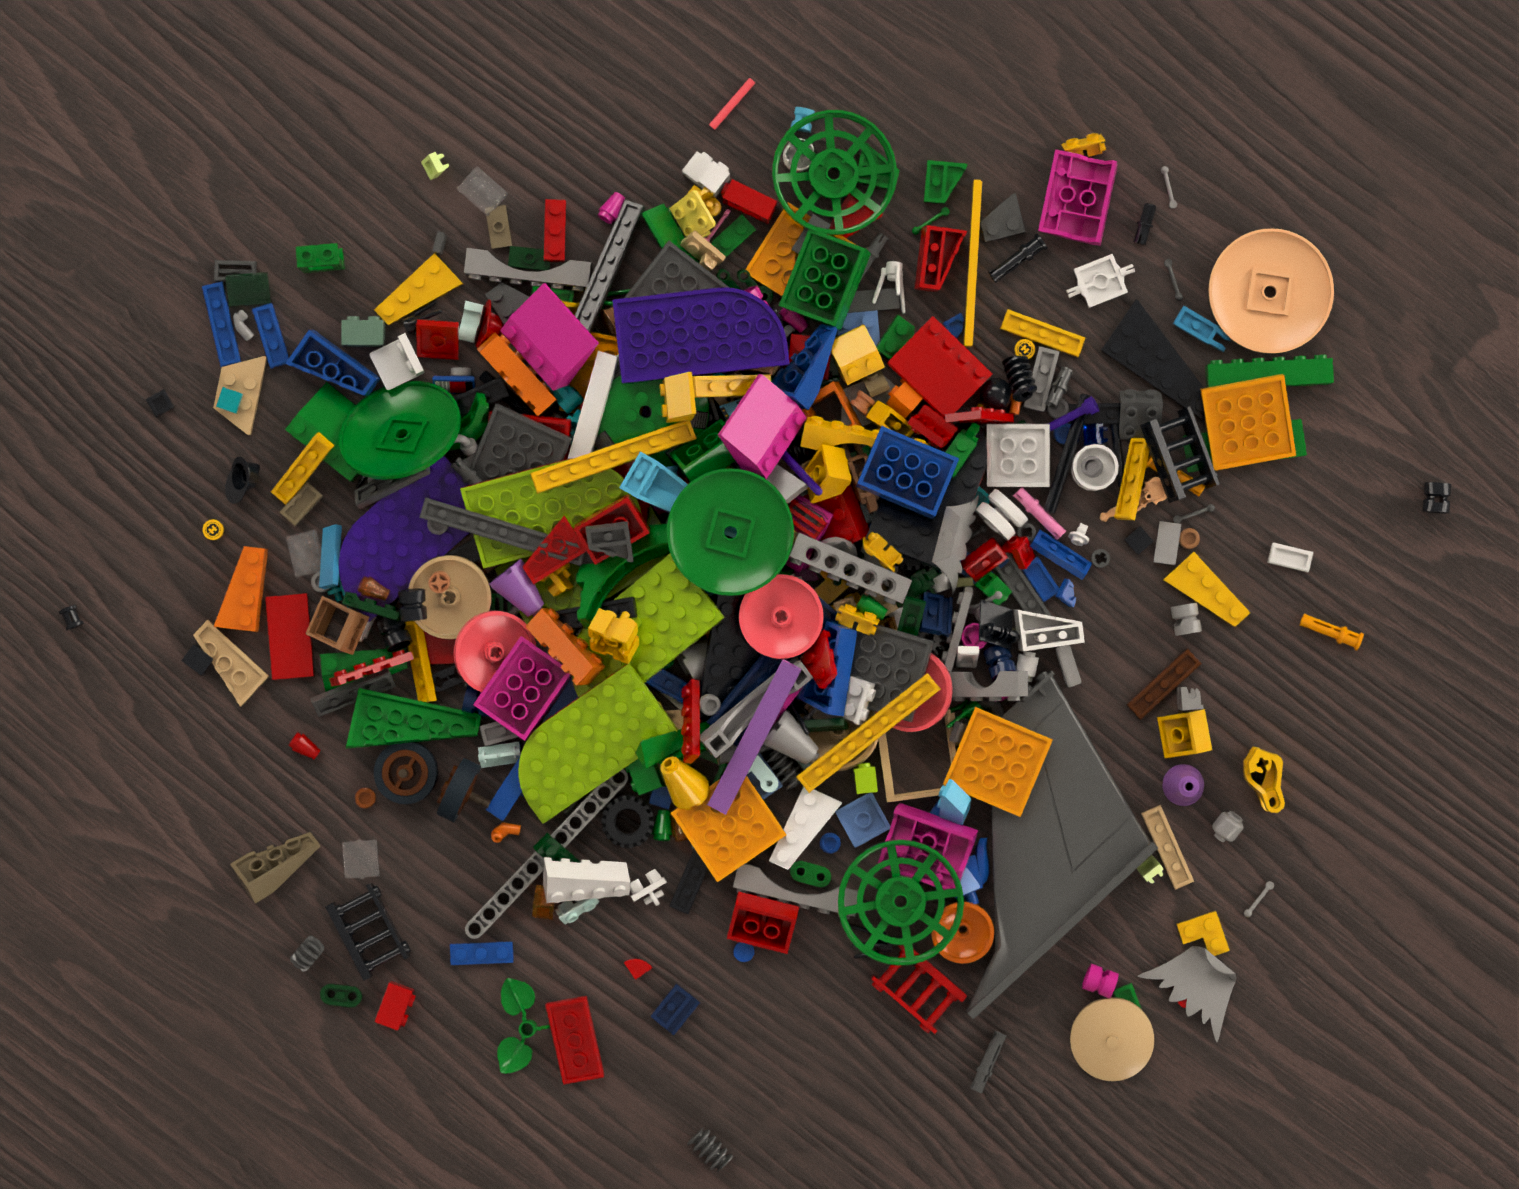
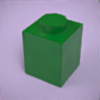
(990, 584)

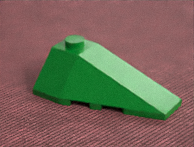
(338, 661)

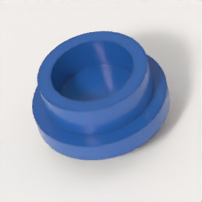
(830, 842)

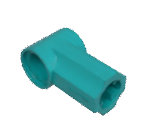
(567, 398)

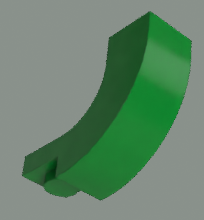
(475, 421)

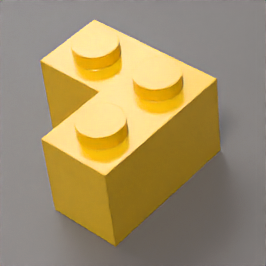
(885, 416)

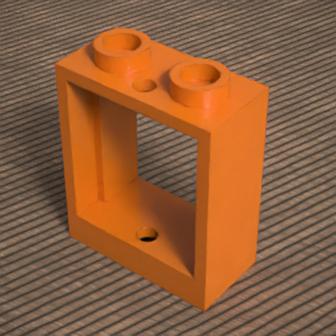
(827, 391)

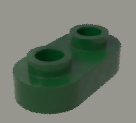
(341, 995)

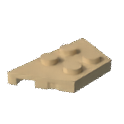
(247, 379)

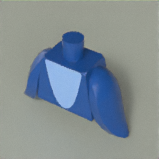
(976, 872)

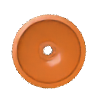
(972, 943)

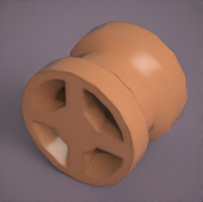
(862, 402)
(444, 582)

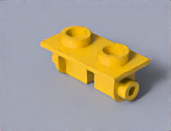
(1091, 144)
(875, 547)
(865, 620)

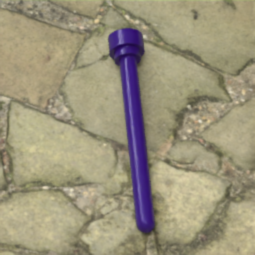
(1088, 407)
(802, 474)

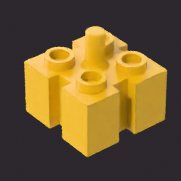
(614, 635)

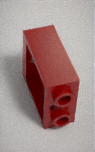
(748, 201)

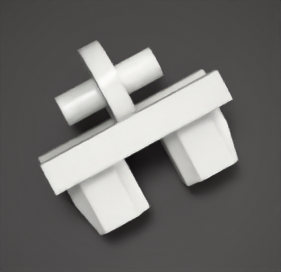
(655, 881)

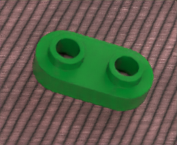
(810, 874)

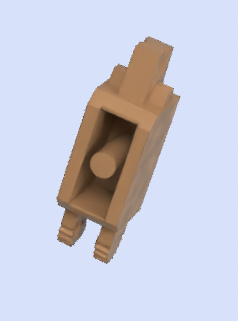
(855, 467)

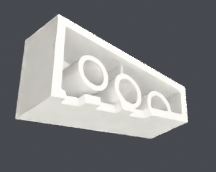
(805, 821)
(584, 880)

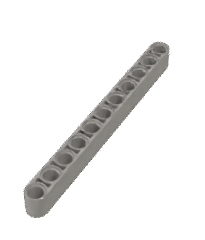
(528, 877)

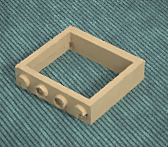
(886, 768)

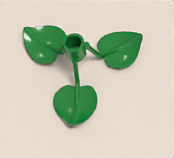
(511, 1052)

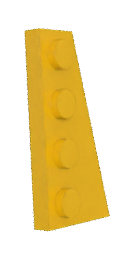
(1204, 587)

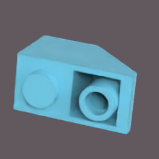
(953, 803)

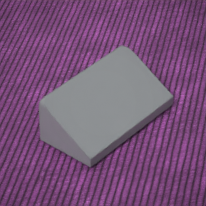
(1167, 543)
(1068, 665)

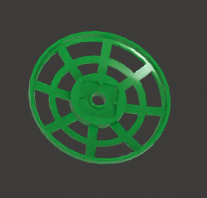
(840, 160)
(904, 915)

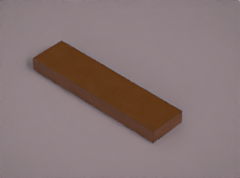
(1163, 684)

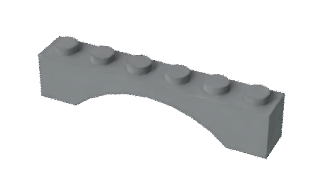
(570, 274)
(728, 727)
(754, 880)

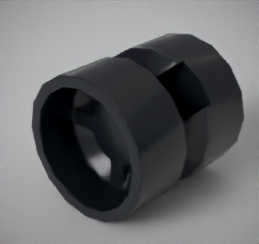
(1438, 490)
(412, 604)
(395, 635)

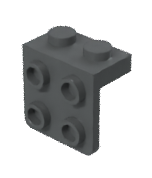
(1137, 409)

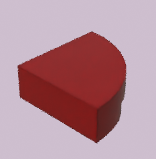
(637, 967)

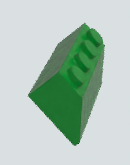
(664, 228)

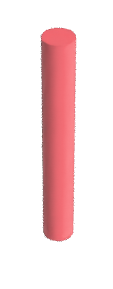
(732, 103)

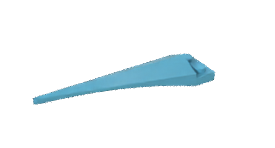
(656, 485)

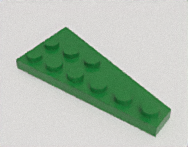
(398, 720)

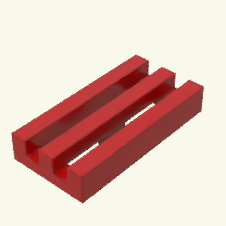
(818, 529)

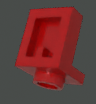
(1021, 551)

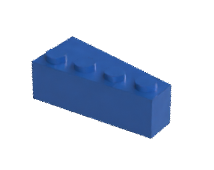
(324, 359)
(833, 698)

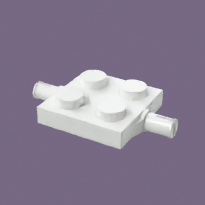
(1100, 280)

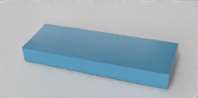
(330, 556)

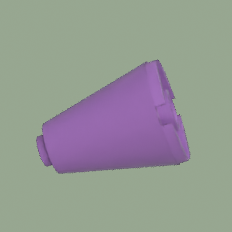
(518, 589)
(1175, 782)

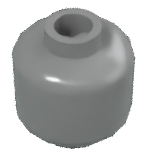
(1227, 826)

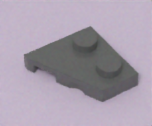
(1003, 221)
(505, 300)
(611, 539)

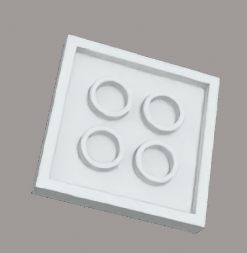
(1018, 455)

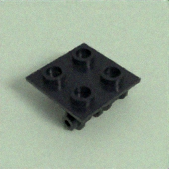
(996, 625)

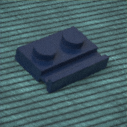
(937, 614)
(675, 1009)

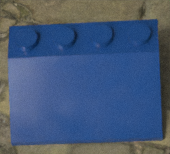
(907, 472)

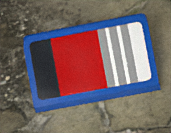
(455, 384)

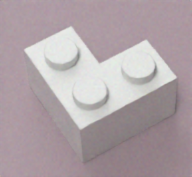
(707, 173)

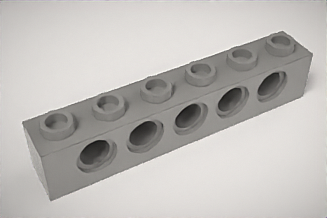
(897, 584)

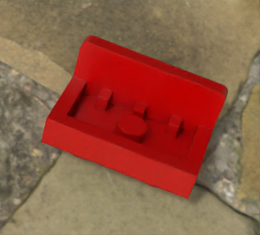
(932, 426)

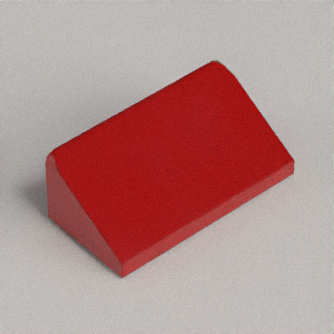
(984, 559)

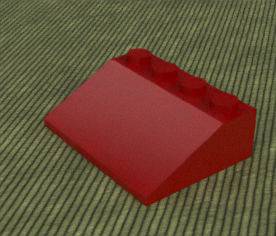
(939, 368)

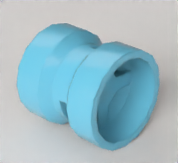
(800, 113)

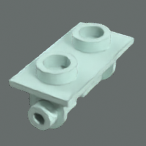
(499, 754)
(569, 912)

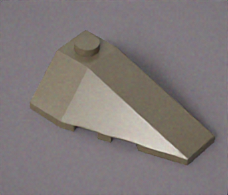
(269, 869)

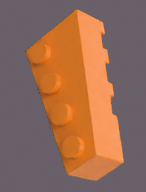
(516, 373)
(244, 595)
(565, 646)

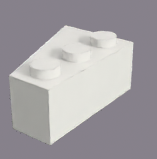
(1046, 631)

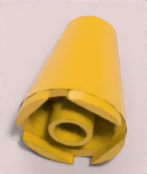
(684, 783)

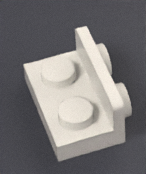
(858, 698)

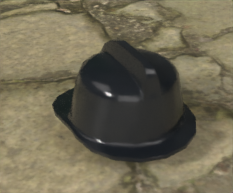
(241, 478)

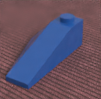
(805, 373)

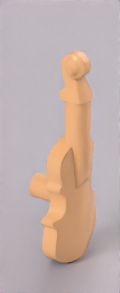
(1151, 492)

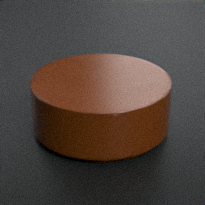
(365, 797)

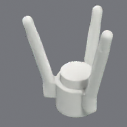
(894, 273)

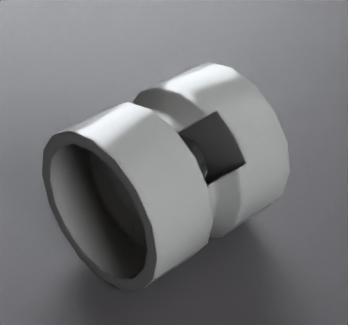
(1186, 619)

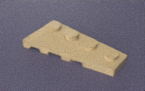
(234, 666)

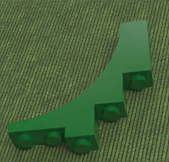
(600, 579)

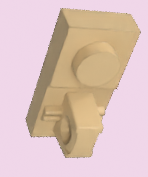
(702, 250)

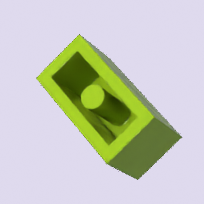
(865, 778)

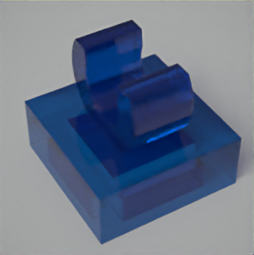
(1094, 434)

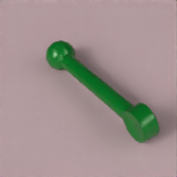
(945, 211)

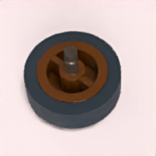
(405, 772)
(459, 790)

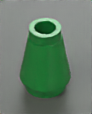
(869, 604)
(662, 827)

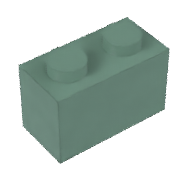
(363, 332)

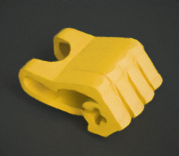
(1271, 783)

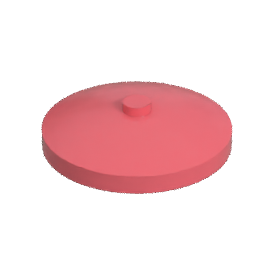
(781, 617)
(485, 645)
(936, 706)

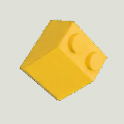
(856, 355)
(678, 398)
(829, 471)
(1184, 733)

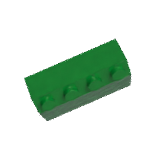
(825, 279)
(325, 415)

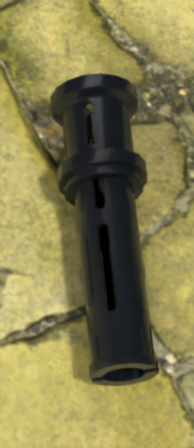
(1025, 253)

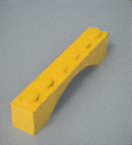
(834, 433)

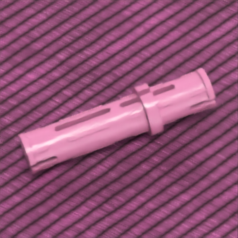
(1032, 505)

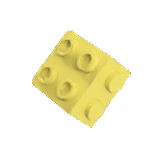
(693, 215)

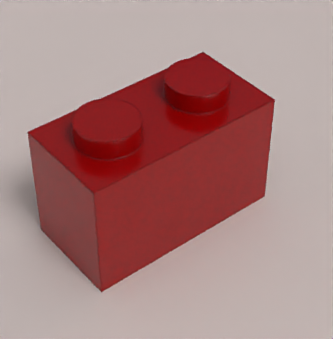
(394, 1006)

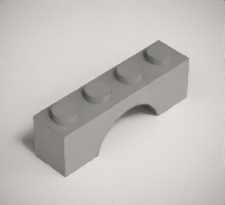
(1007, 684)

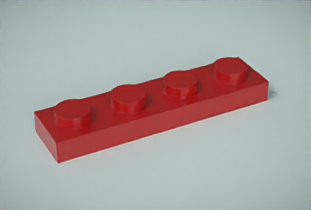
(691, 721)

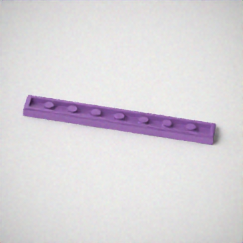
(754, 736)

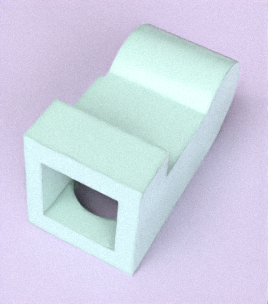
(471, 321)
(766, 777)

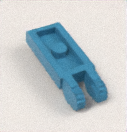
(1199, 328)

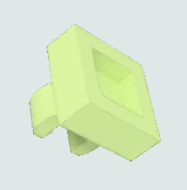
(433, 165)
(1150, 868)

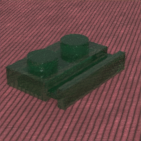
(248, 289)

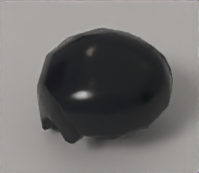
(996, 394)

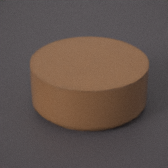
(1189, 538)

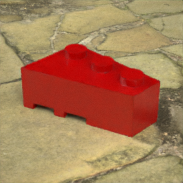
(936, 255)

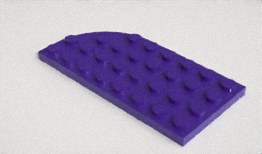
(696, 334)
(394, 541)

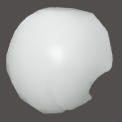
(788, 154)

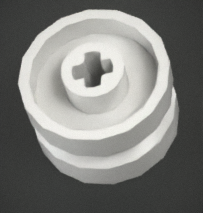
(1109, 472)
(999, 517)

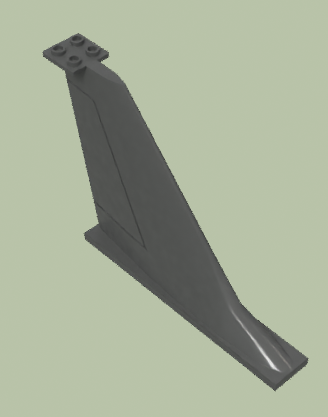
(1064, 848)

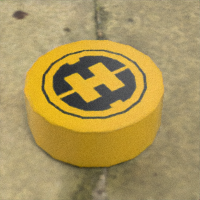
(1024, 348)
(213, 529)

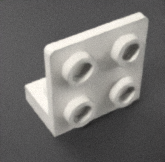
(396, 362)

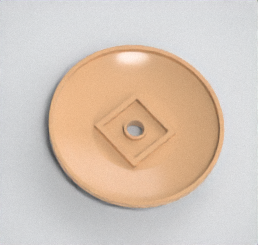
(1300, 283)

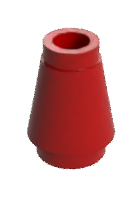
(304, 746)

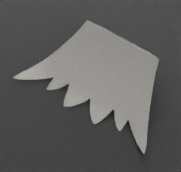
(952, 539)
(1201, 980)

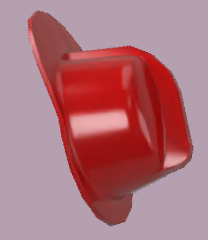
(490, 324)

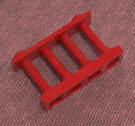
(938, 980)

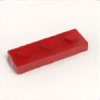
(554, 230)

